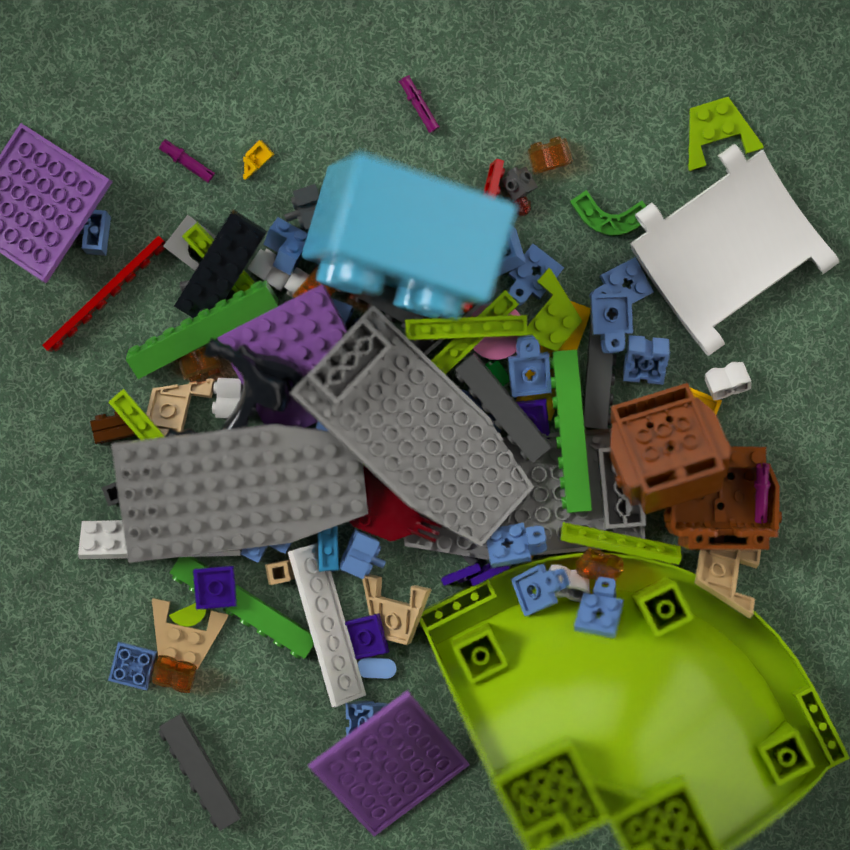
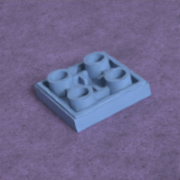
(132, 666)

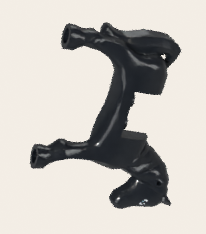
(263, 382)

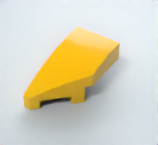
(256, 158)

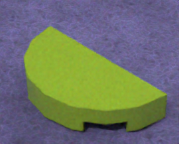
(188, 616)

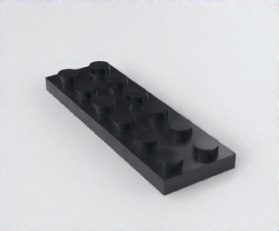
(221, 264)

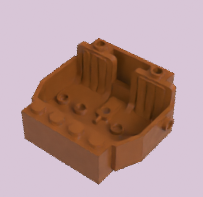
(640, 454)
(738, 510)

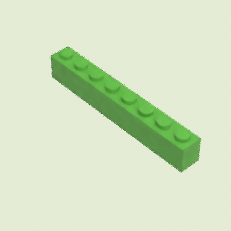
(198, 331)
(571, 431)
(254, 612)

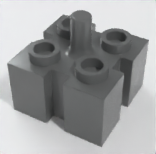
(304, 203)

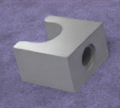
(179, 246)

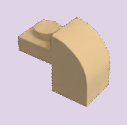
(279, 572)

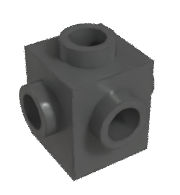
(519, 183)

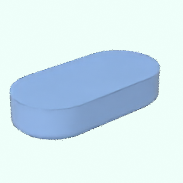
(377, 667)

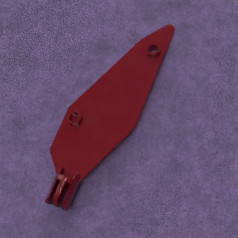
(389, 515)

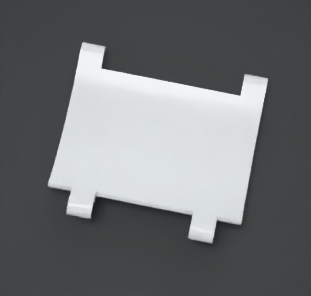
(727, 245)

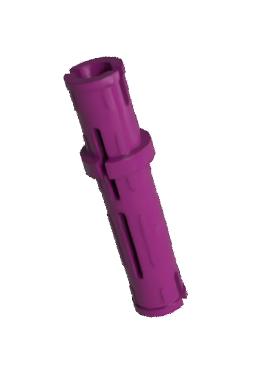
(419, 104)
(179, 155)
(762, 484)

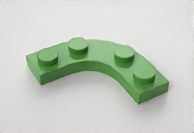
(604, 222)

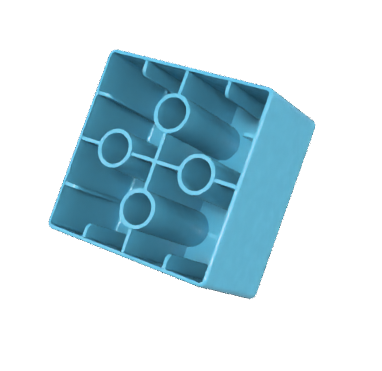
(407, 233)

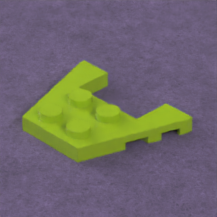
(714, 123)
(556, 318)

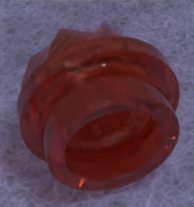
(523, 206)

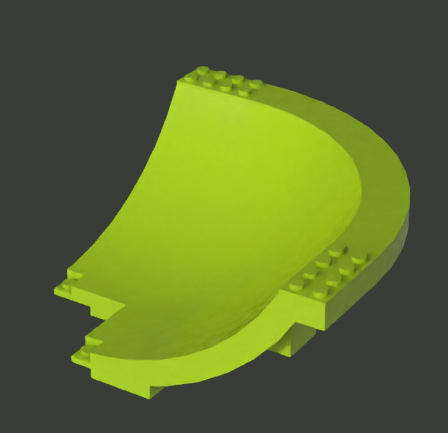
(671, 731)

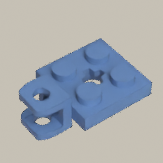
(630, 271)
(525, 282)
(609, 329)
(529, 359)
(522, 547)
(546, 585)
(602, 601)

